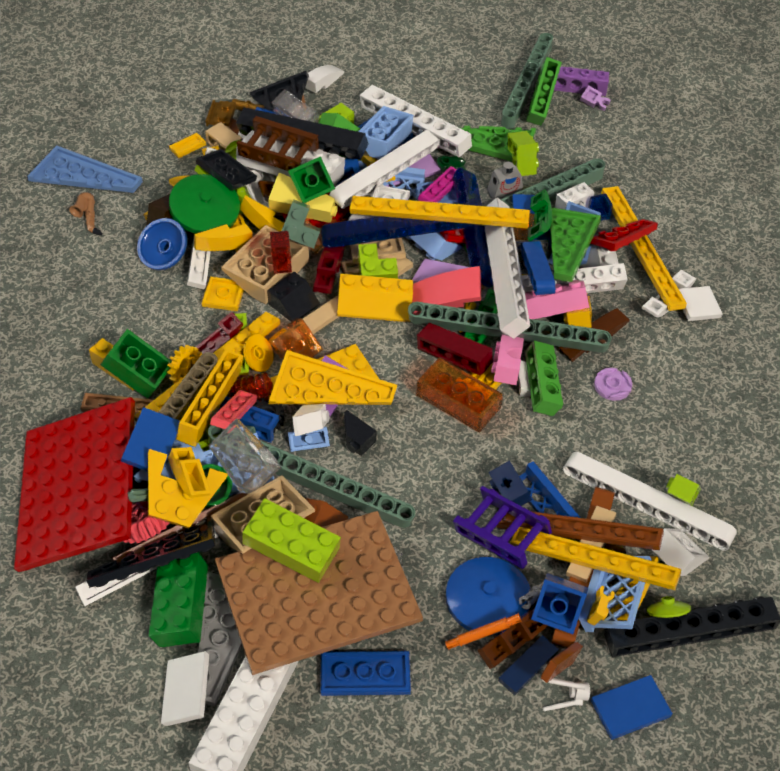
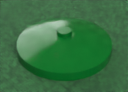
(203, 203)

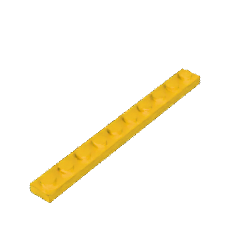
(440, 211)
(646, 253)
(262, 326)

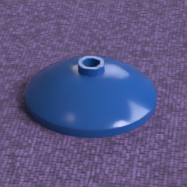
(156, 239)

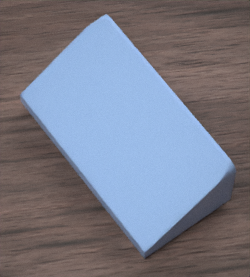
(308, 441)

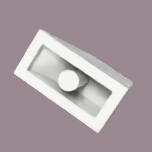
(310, 418)

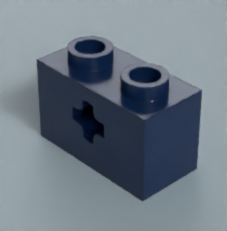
(506, 476)

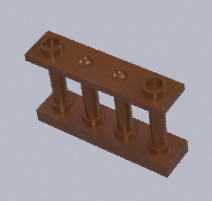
(280, 132)

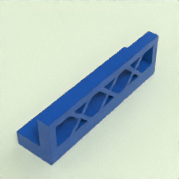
(260, 419)
(548, 492)

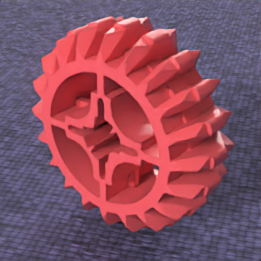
(142, 525)

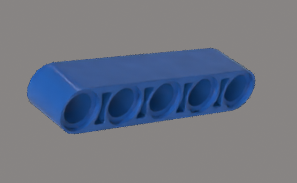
(538, 268)

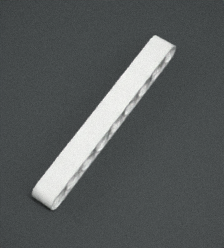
(385, 168)
(651, 501)

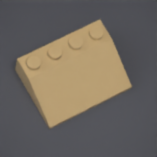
(254, 265)
(234, 518)

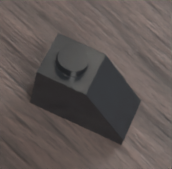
(358, 434)

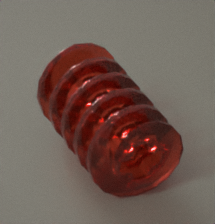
(259, 385)

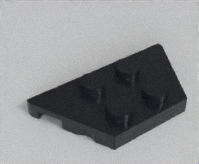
(293, 84)

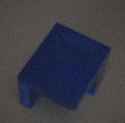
(602, 204)

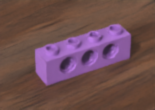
(578, 80)

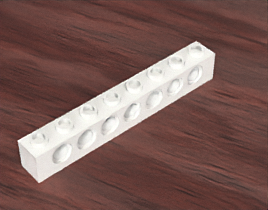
(452, 138)

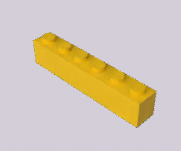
(209, 398)

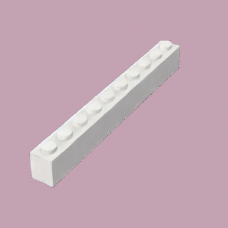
(507, 277)

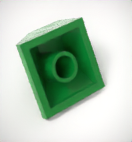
(311, 180)

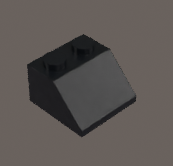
(292, 297)

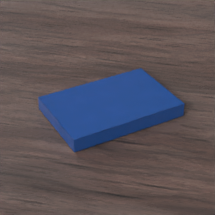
(151, 432)
(631, 707)

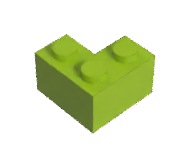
(524, 152)
(372, 266)

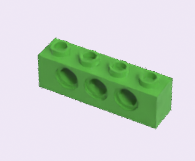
(543, 91)
(543, 378)

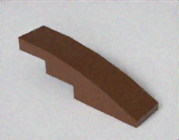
(609, 322)
(510, 640)

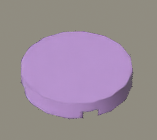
(613, 384)

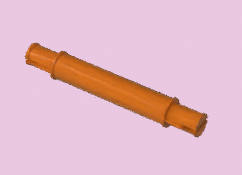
(483, 631)

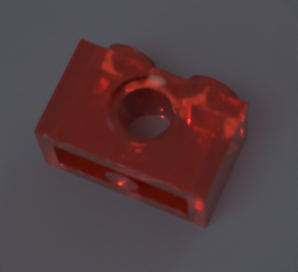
(280, 252)

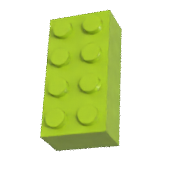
(291, 540)

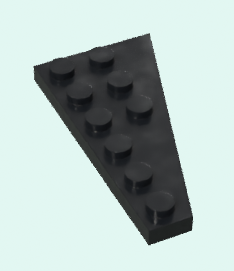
(156, 553)

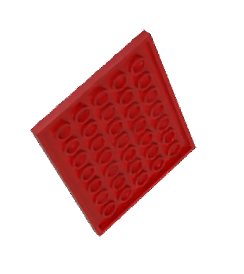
(75, 486)

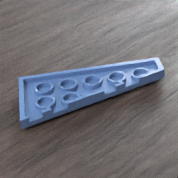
(74, 169)

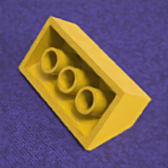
(374, 297)

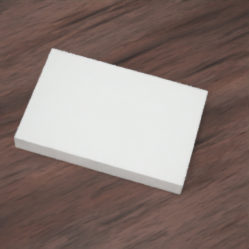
(185, 689)

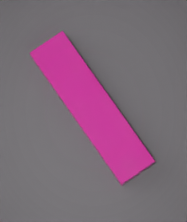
(439, 187)

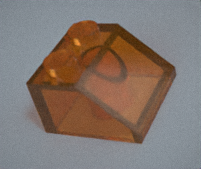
(295, 338)

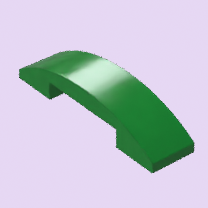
(542, 210)

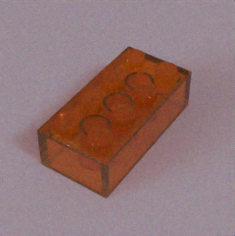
(459, 394)

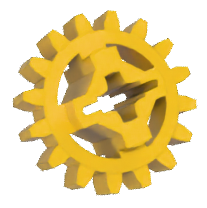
(183, 362)

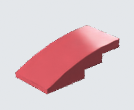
(449, 288)

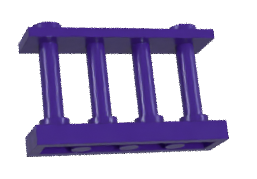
(500, 545)

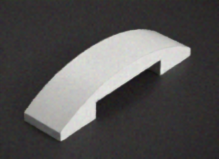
(656, 305)

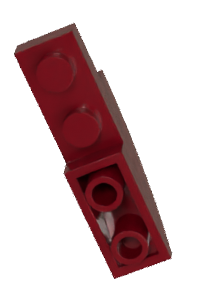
(327, 269)

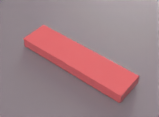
(233, 409)

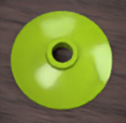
(668, 608)

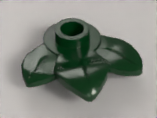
(445, 162)

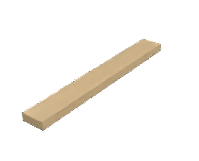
(328, 312)

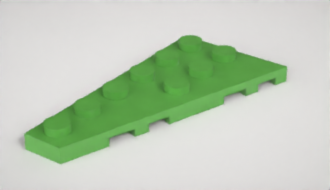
(493, 140)
(570, 240)

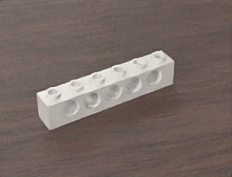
(595, 278)

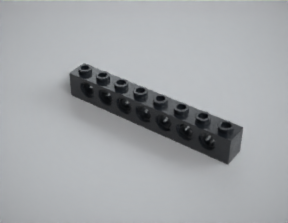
(766, 619)

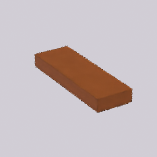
(561, 662)

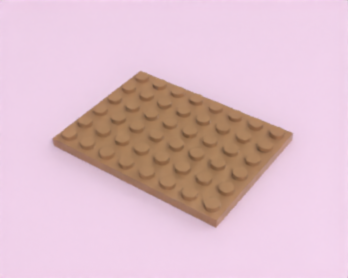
(295, 618)

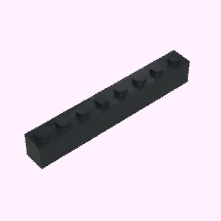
(330, 138)

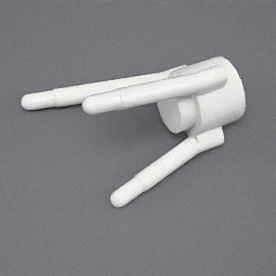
(578, 690)

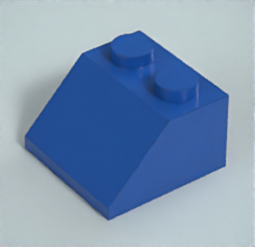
(560, 603)

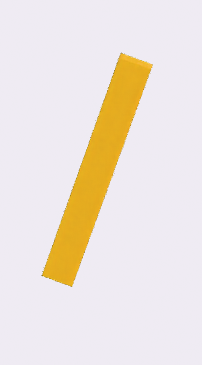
(601, 559)

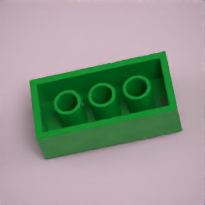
(179, 602)

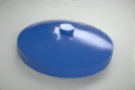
(485, 592)

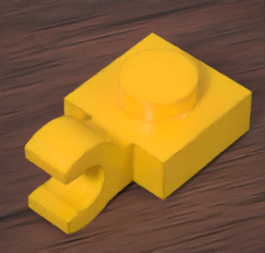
(599, 608)

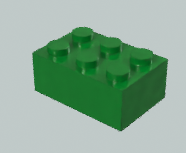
(137, 363)

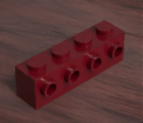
(455, 348)

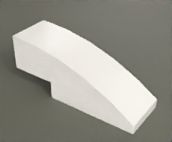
(323, 77)

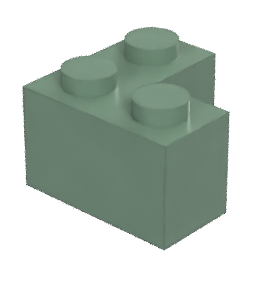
(296, 226)

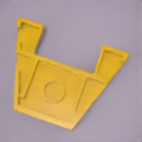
(167, 498)

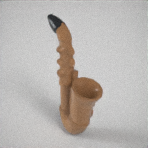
(85, 202)

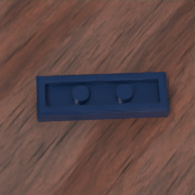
(528, 665)

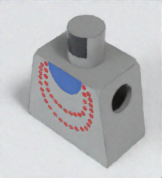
(505, 181)

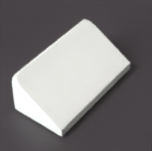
(523, 381)

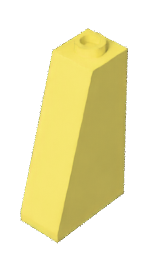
(284, 192)

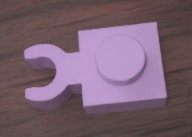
(593, 97)

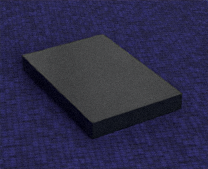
(226, 169)

